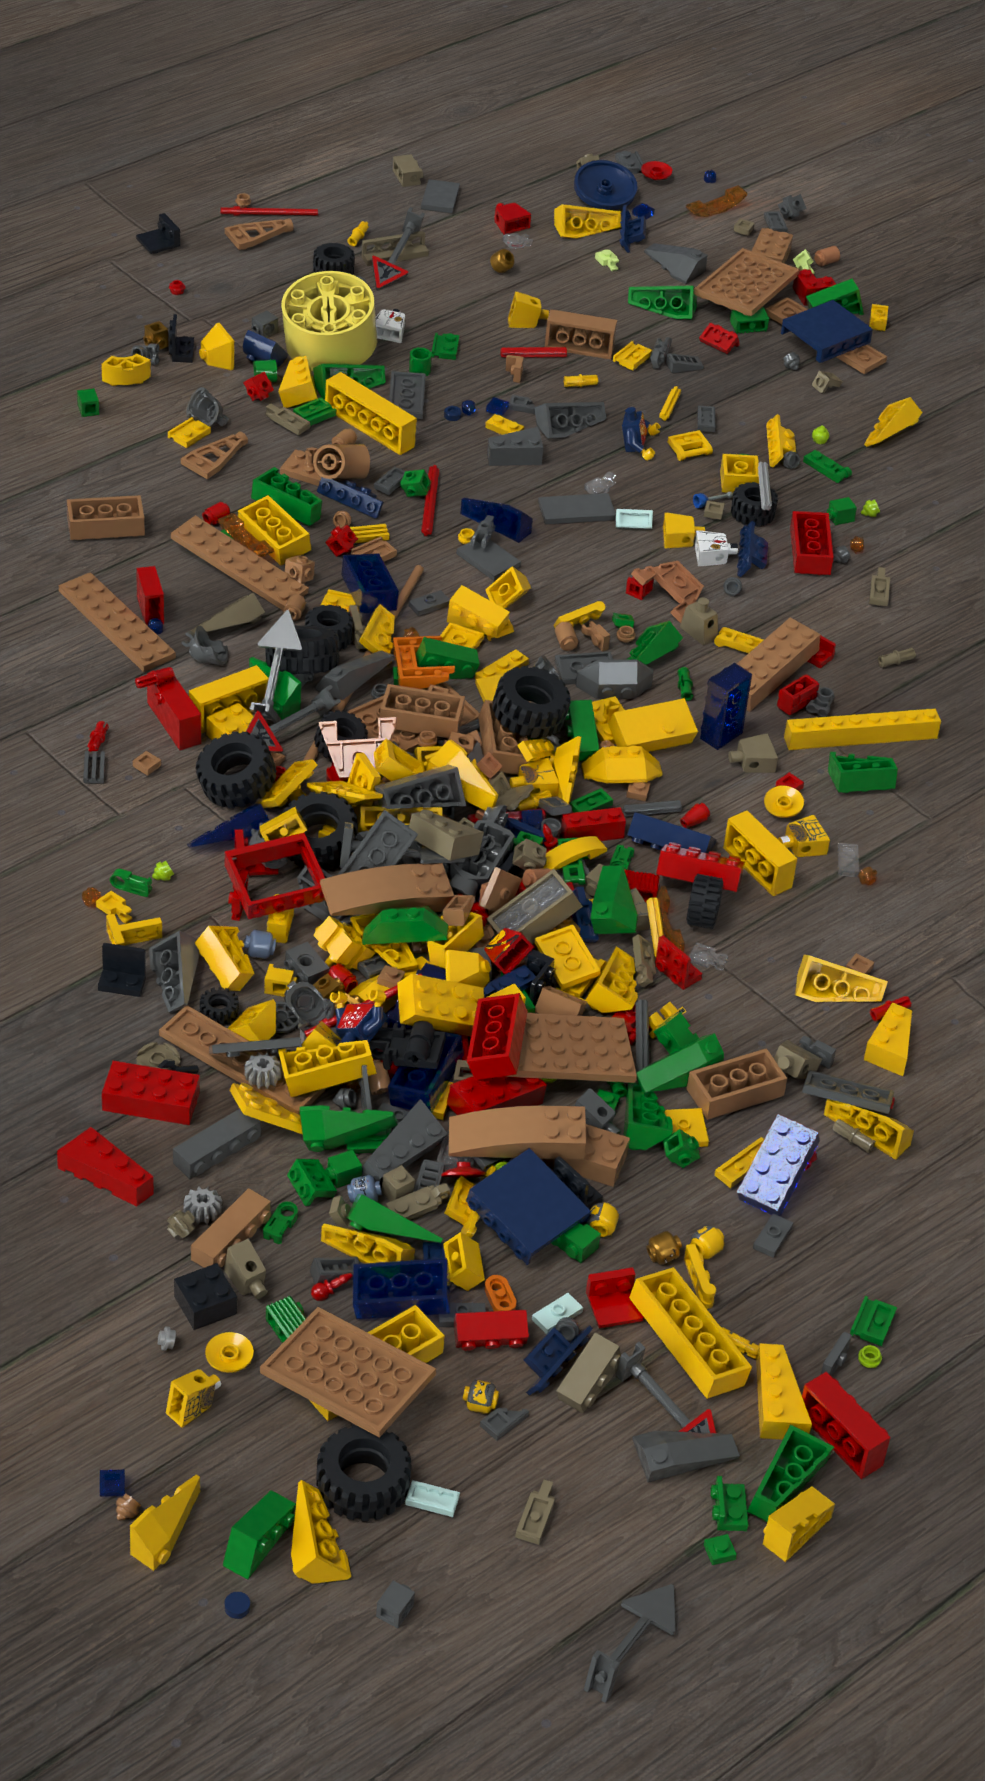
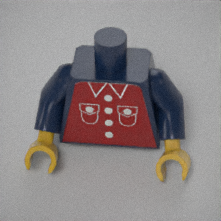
(635, 432)
(359, 1020)

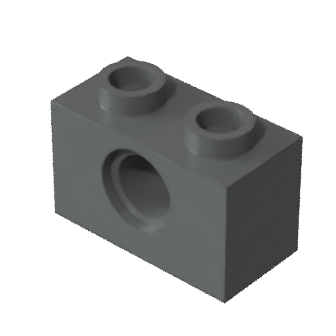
(305, 963)

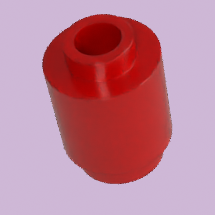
(215, 512)
(345, 976)

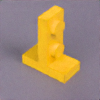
(133, 932)

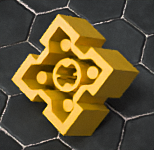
(342, 944)

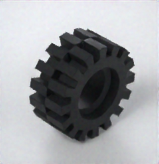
(220, 997)

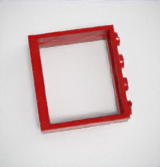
(270, 851)

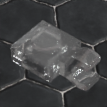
(600, 486)

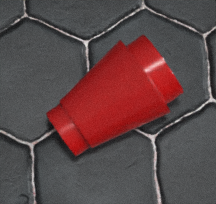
(696, 815)

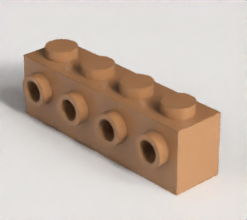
(233, 1226)

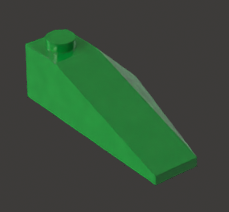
(364, 374)
(656, 642)
(674, 1068)
(644, 1119)
(330, 1129)

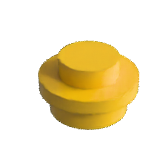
(465, 535)

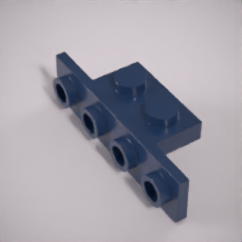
(631, 230)
(351, 495)
(752, 550)
(550, 1353)

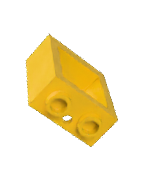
(395, 762)

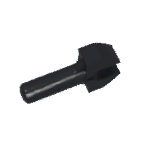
(169, 1063)

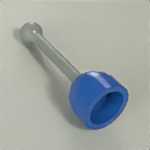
(700, 499)

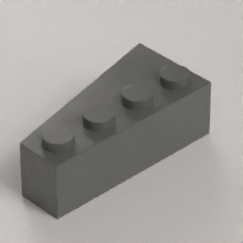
(425, 790)
(408, 1142)

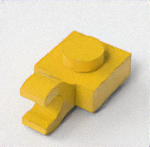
(114, 904)

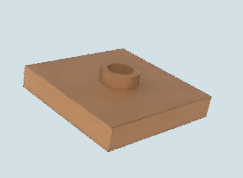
(500, 889)

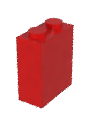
(150, 594)

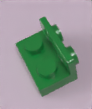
(310, 1180)
(729, 1506)

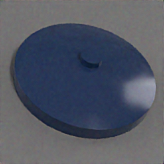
(605, 185)

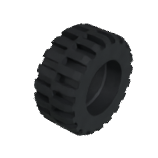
(318, 654)
(525, 717)
(240, 787)
(325, 810)
(356, 1497)

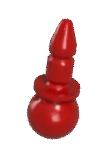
(551, 842)
(321, 1291)

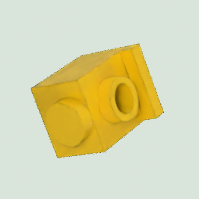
(878, 317)
(277, 980)

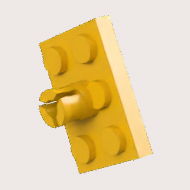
(603, 712)
(365, 776)
(288, 784)
(570, 955)

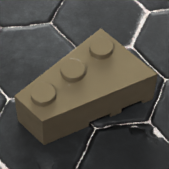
(590, 1373)

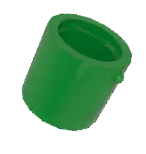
(420, 360)
(268, 366)

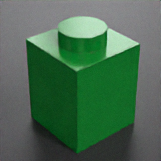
(88, 402)
(842, 511)
(343, 1168)

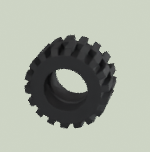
(334, 258)
(747, 505)
(333, 618)
(348, 729)
(704, 901)

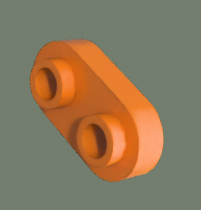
(503, 1298)

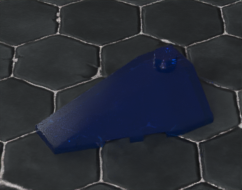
(507, 519)
(246, 820)

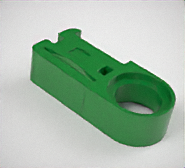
(622, 856)
(132, 884)
(279, 1223)

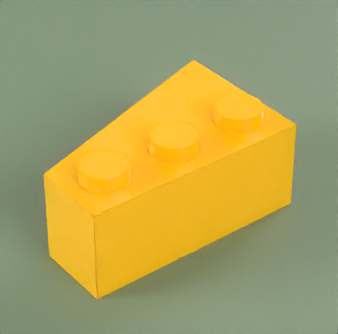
(476, 612)
(225, 956)
(890, 1040)
(797, 1522)

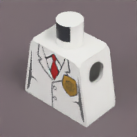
(390, 325)
(713, 548)

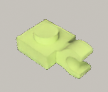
(607, 258)
(803, 261)

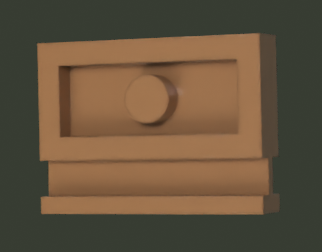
(376, 546)

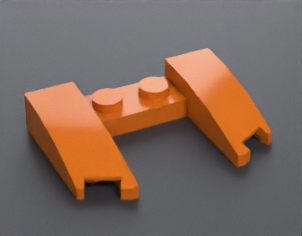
(408, 673)

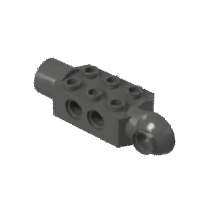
(496, 844)

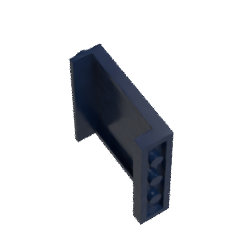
(828, 330)
(527, 1205)

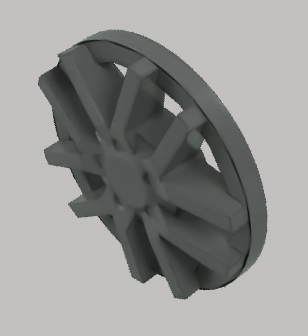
(285, 1017)

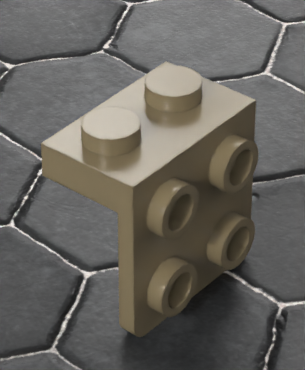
(506, 795)

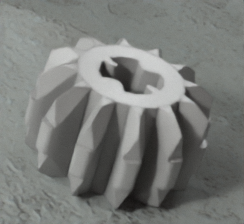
(263, 1070)
(203, 1205)

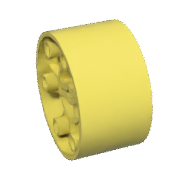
(329, 319)

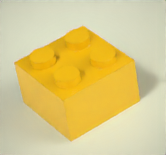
(738, 470)
(227, 721)

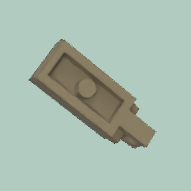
(287, 419)
(879, 588)
(358, 628)
(643, 960)
(420, 1201)
(536, 1514)

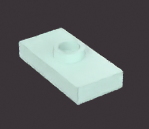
(634, 518)
(562, 1307)
(432, 1498)

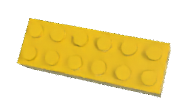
(371, 413)
(409, 1332)
(690, 1332)

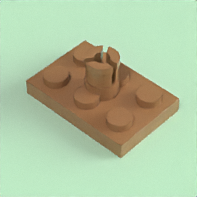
(301, 466)

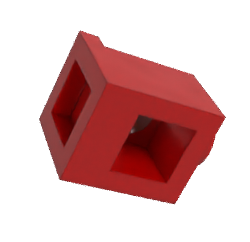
(636, 590)

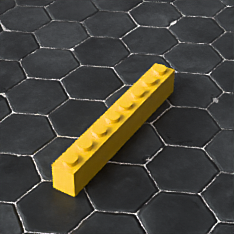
(862, 729)

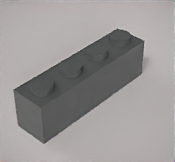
(216, 1143)

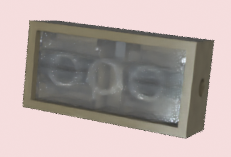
(537, 908)

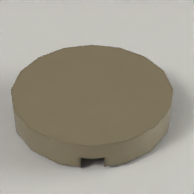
(155, 1053)

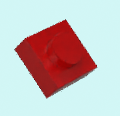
(791, 781)

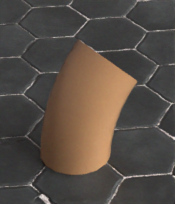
(342, 461)

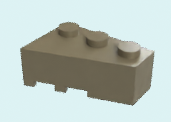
(445, 836)

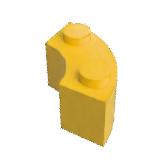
(126, 370)

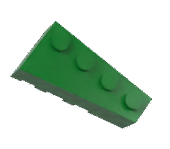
(296, 502)
(791, 1469)

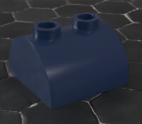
(262, 348)

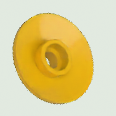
(784, 801)
(227, 1345)

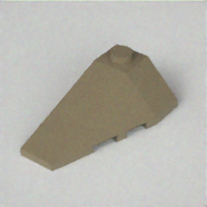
(240, 612)

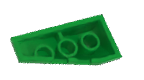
(670, 301)
(287, 692)
(613, 904)
(376, 1217)

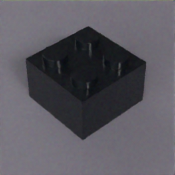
(205, 1296)

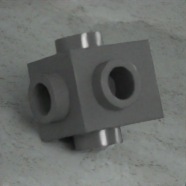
(788, 206)

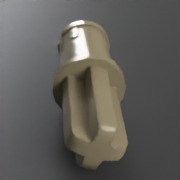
(896, 657)
(854, 1135)

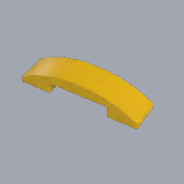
(574, 850)

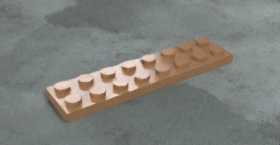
(862, 359)
(238, 562)
(117, 622)
(195, 1034)

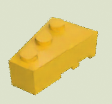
(297, 383)
(459, 938)

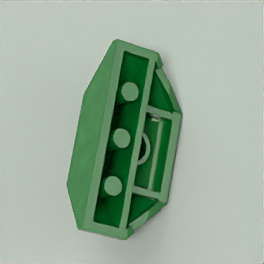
(405, 925)

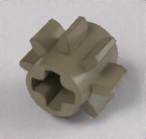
(181, 1223)

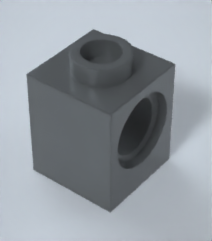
(265, 324)
(395, 1604)

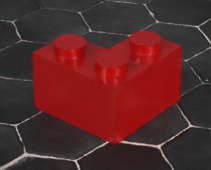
(807, 284)

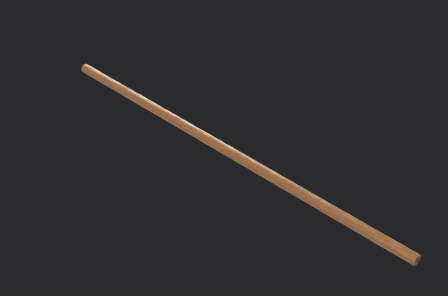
(402, 598)

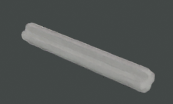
(764, 484)

